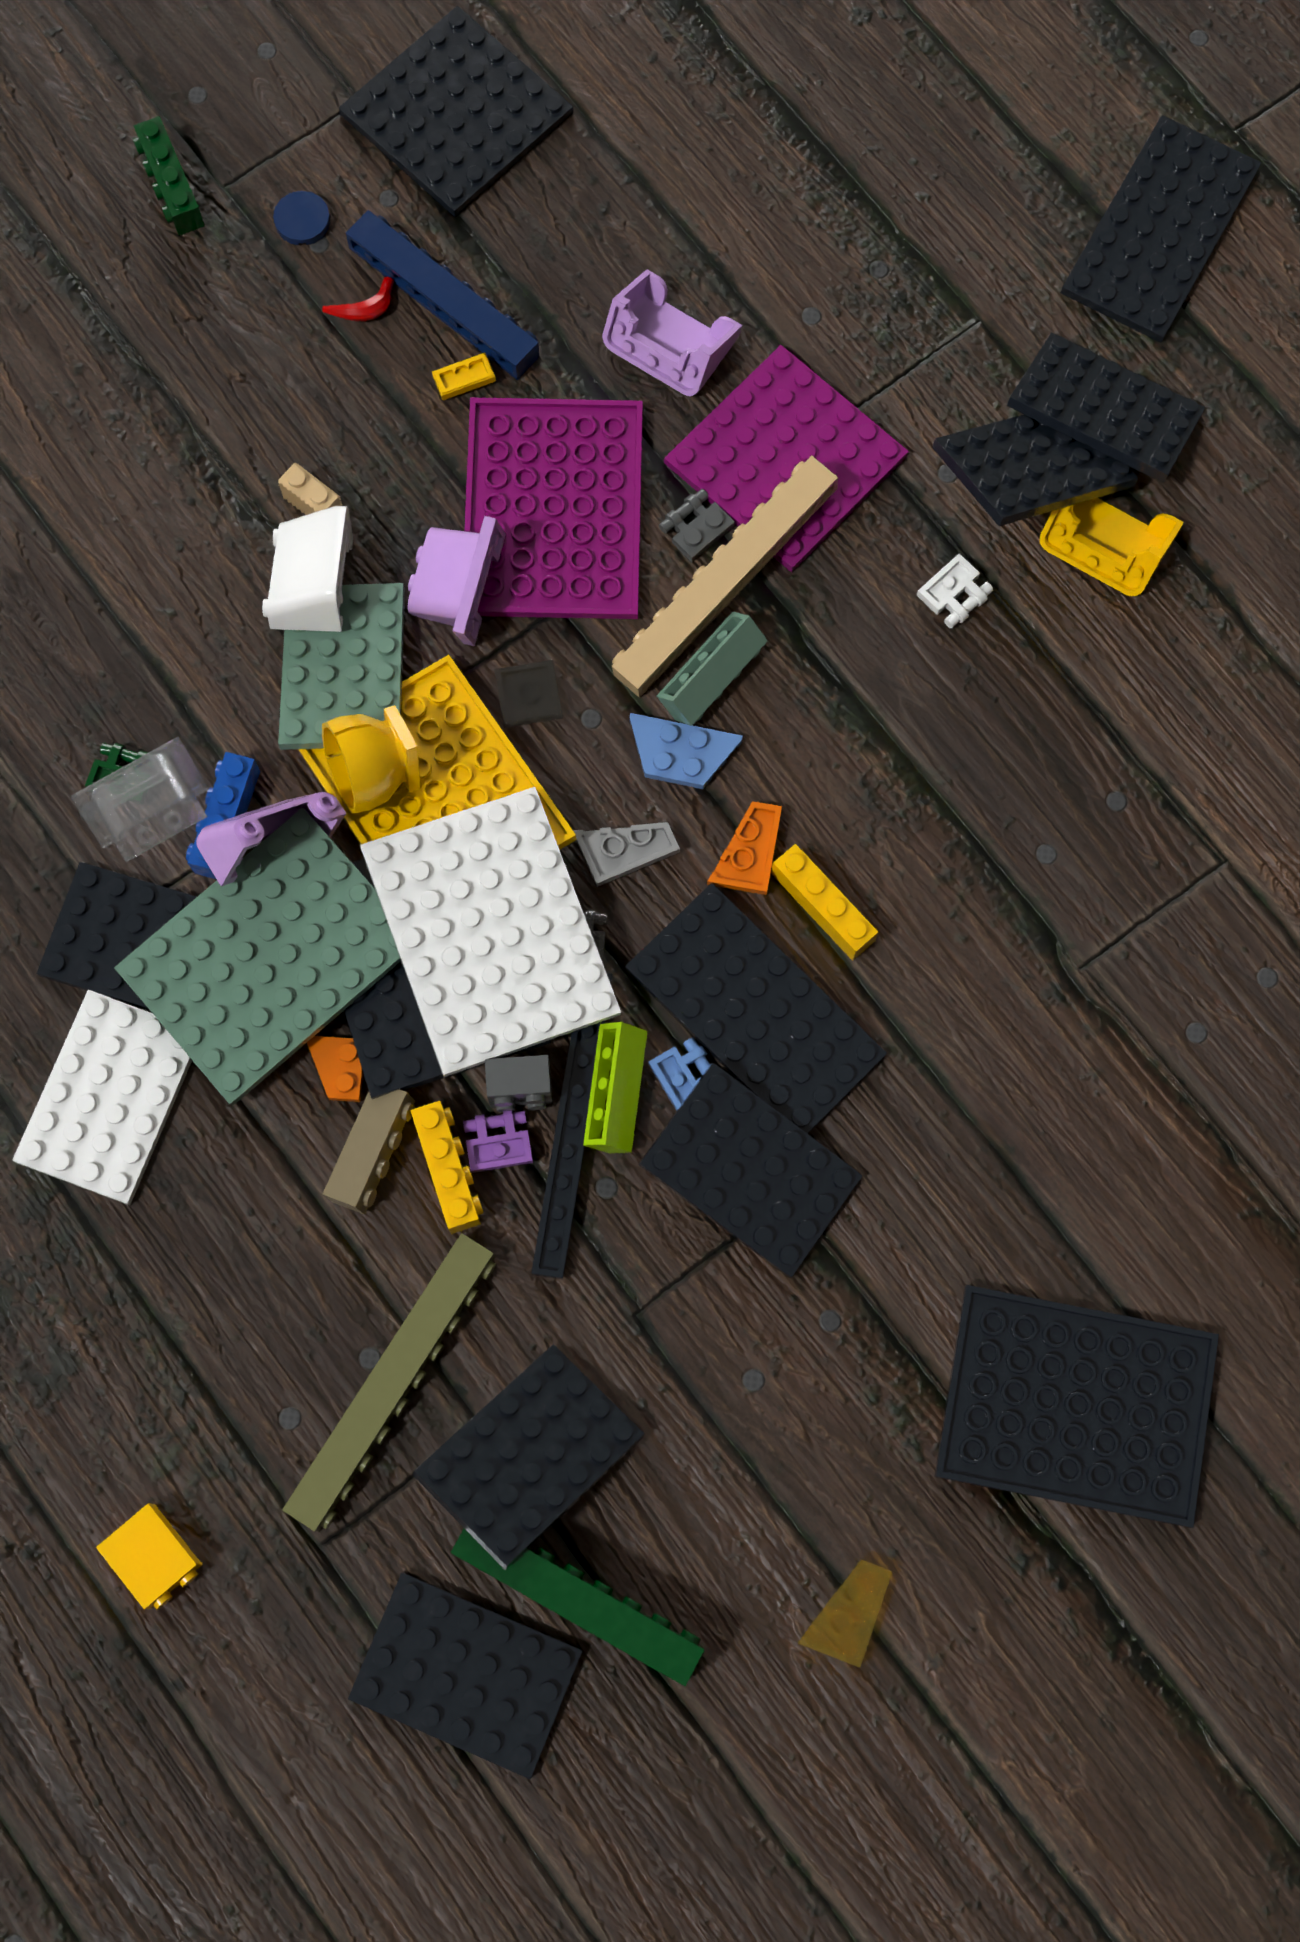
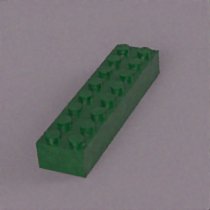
(591, 1608)

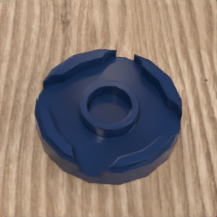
(301, 218)

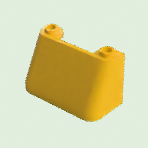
(1109, 543)

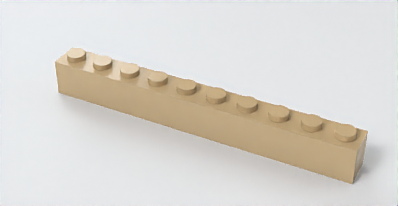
(724, 576)

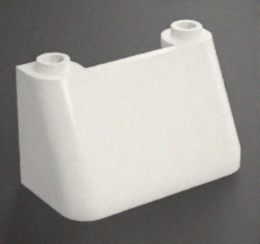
(309, 571)

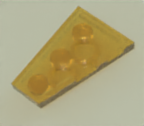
(850, 1615)

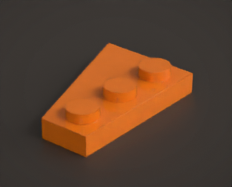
(750, 853)

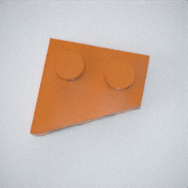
(337, 1067)

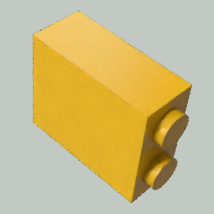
(150, 1557)

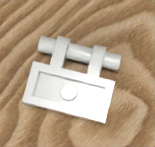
(948, 584)

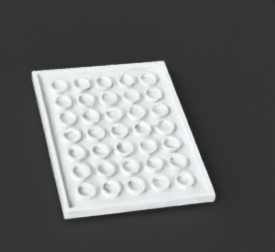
(490, 931)

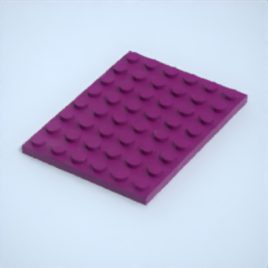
(568, 499)

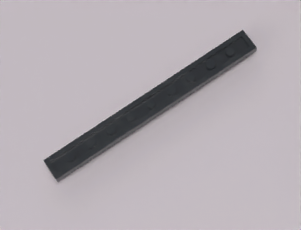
(566, 1155)

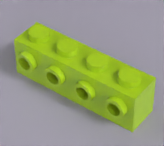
(615, 1088)

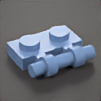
(673, 1070)

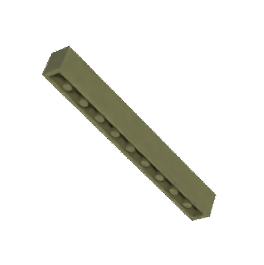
(389, 1384)

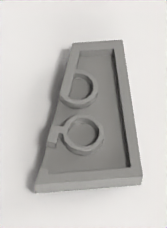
(624, 850)

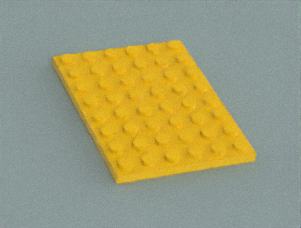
(460, 757)

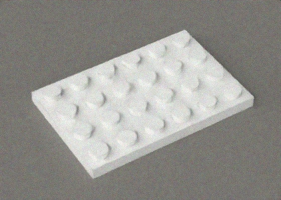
(105, 1099)

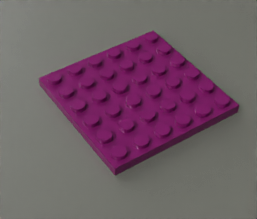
(770, 427)

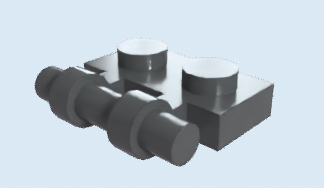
(702, 531)

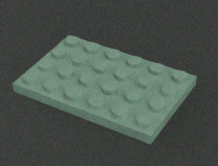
(345, 670)

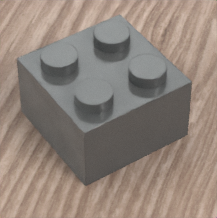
(518, 1082)

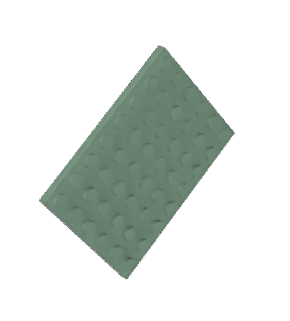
(265, 958)

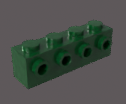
(169, 176)

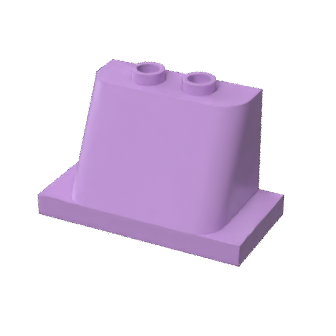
(453, 576)

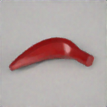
(366, 309)

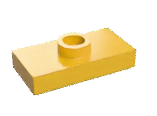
(463, 376)

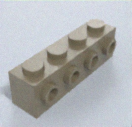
(368, 1150)

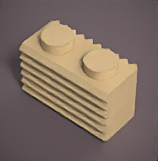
(306, 491)

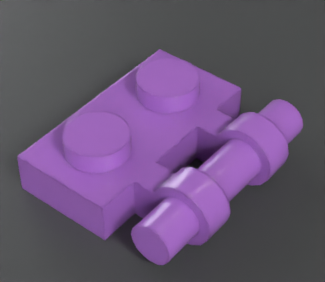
(498, 1150)

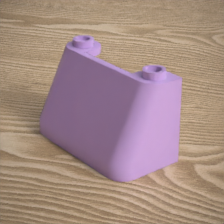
(665, 339)
(227, 840)

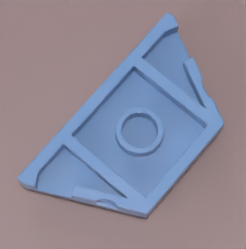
(681, 751)

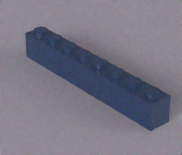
(443, 294)

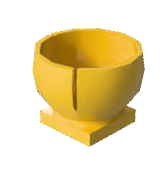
(372, 759)

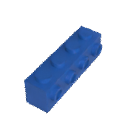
(228, 798)

